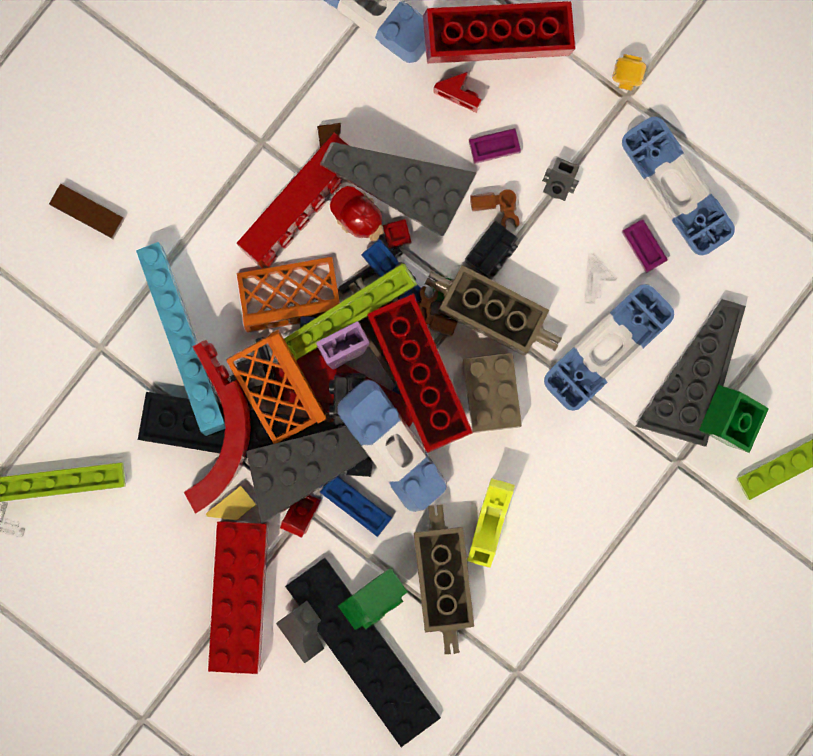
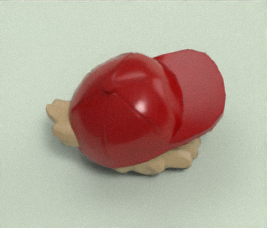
(357, 213)

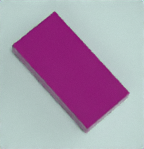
(494, 146)
(644, 246)

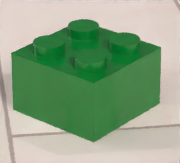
(734, 418)
(374, 600)

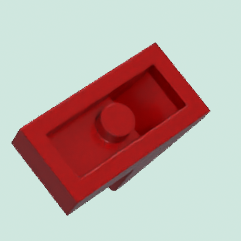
(452, 90)
(300, 516)

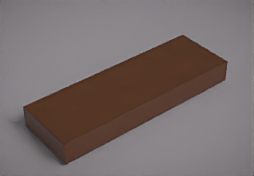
(86, 211)

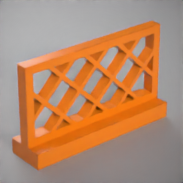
(286, 315)
(296, 378)

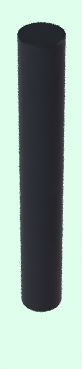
(365, 274)
(264, 354)

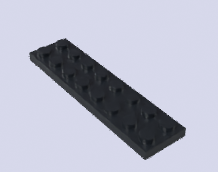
(173, 423)
(365, 656)

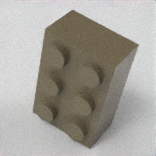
(492, 393)

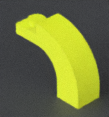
(490, 522)

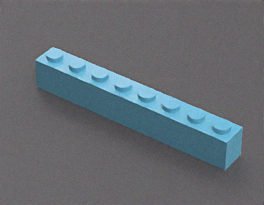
(181, 338)

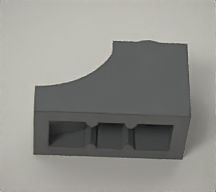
(301, 631)

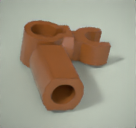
(488, 201)
(435, 322)

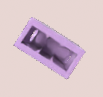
(343, 345)

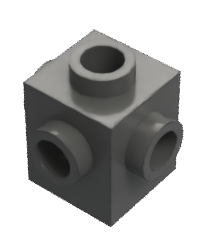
(561, 179)
(254, 384)

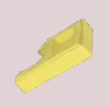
(233, 506)

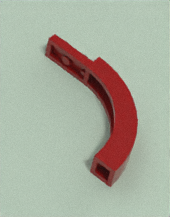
(236, 431)

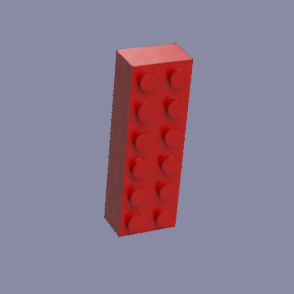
(498, 32)
(291, 209)
(420, 373)
(238, 597)

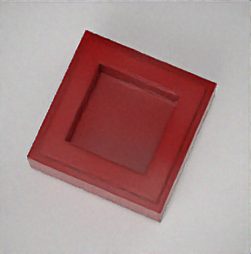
(397, 233)

